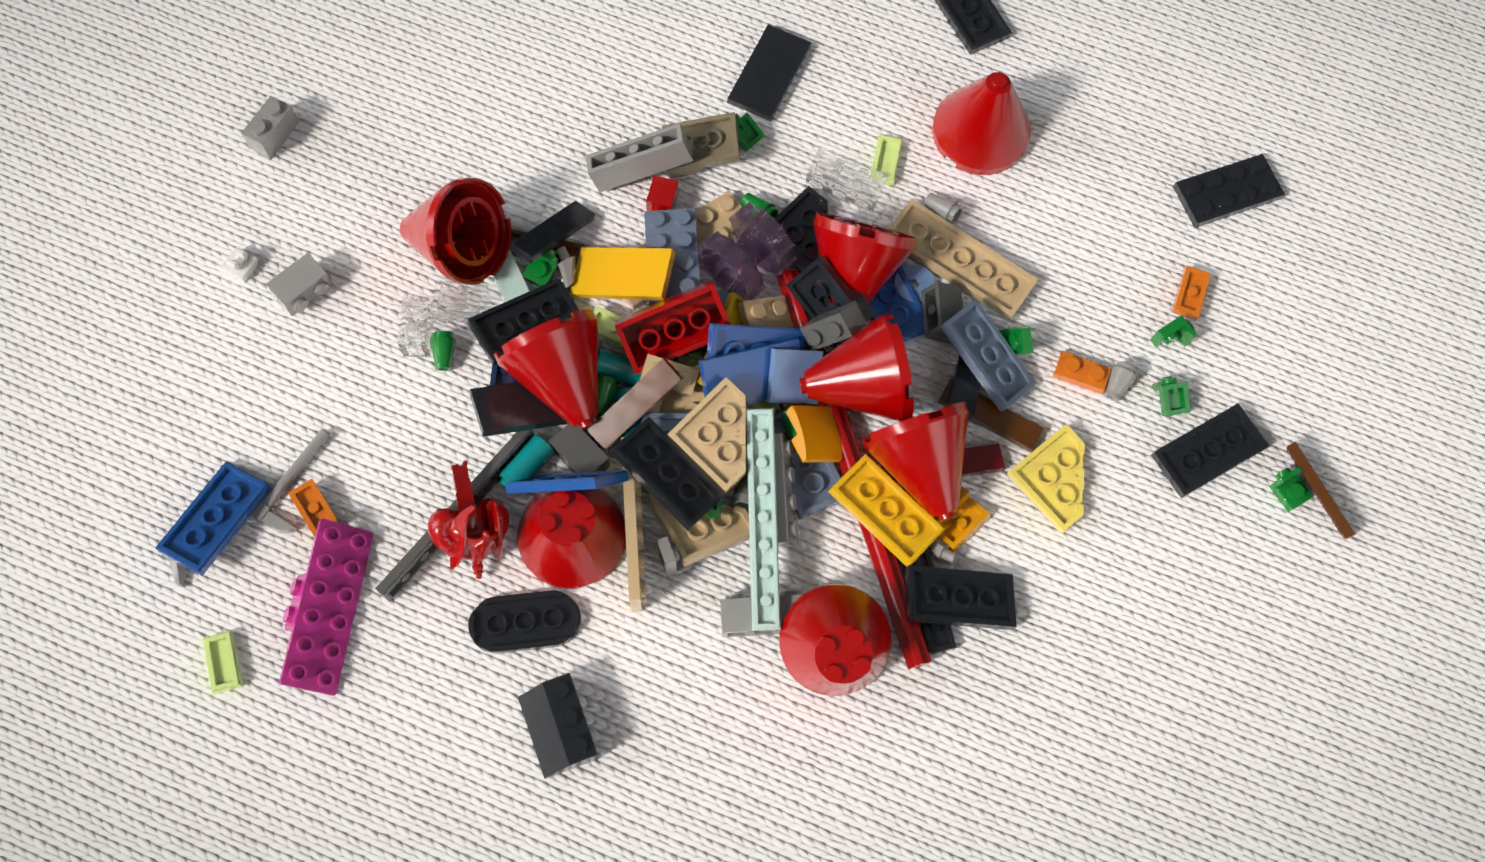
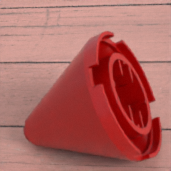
(982, 126)
(461, 230)
(861, 252)
(559, 365)
(865, 373)
(926, 456)

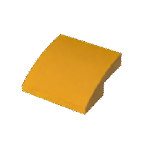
(816, 434)
(965, 522)

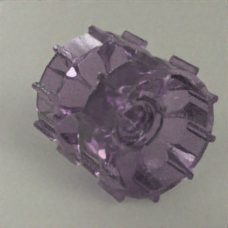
(758, 242)

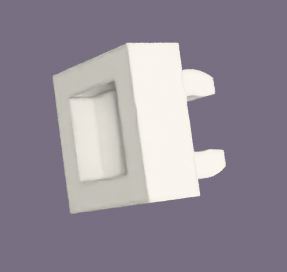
(240, 264)

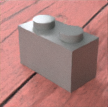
(270, 127)
(299, 284)

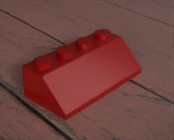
(671, 325)

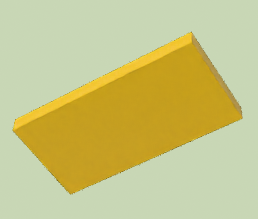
(623, 273)
(886, 510)

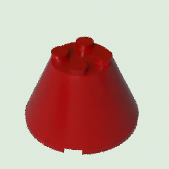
(571, 537)
(835, 640)

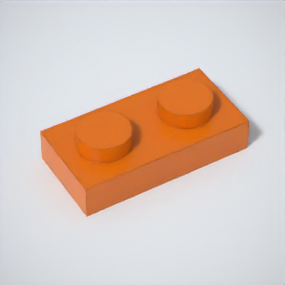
(1191, 293)
(1082, 372)
(311, 505)

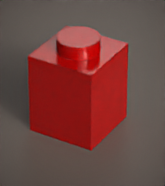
(662, 194)

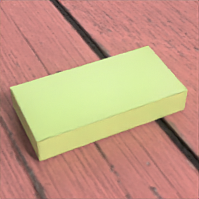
(887, 156)
(222, 662)

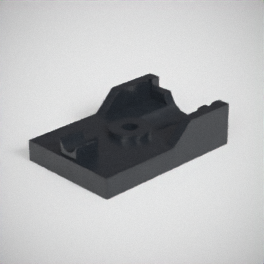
(819, 282)

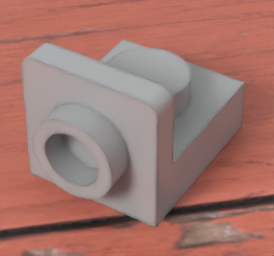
(670, 557)

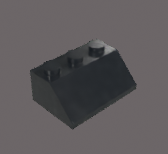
(558, 726)

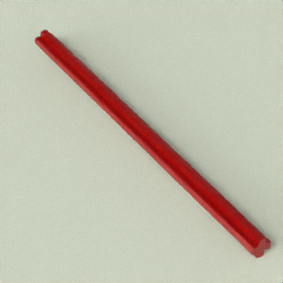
(883, 560)

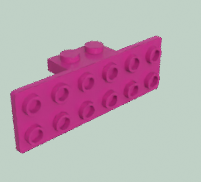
(324, 607)

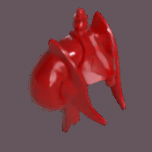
(473, 529)

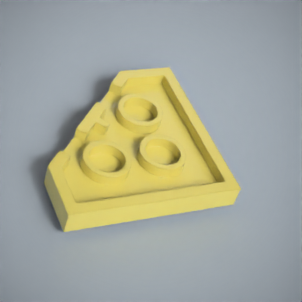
(1054, 478)

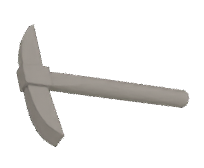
(263, 512)

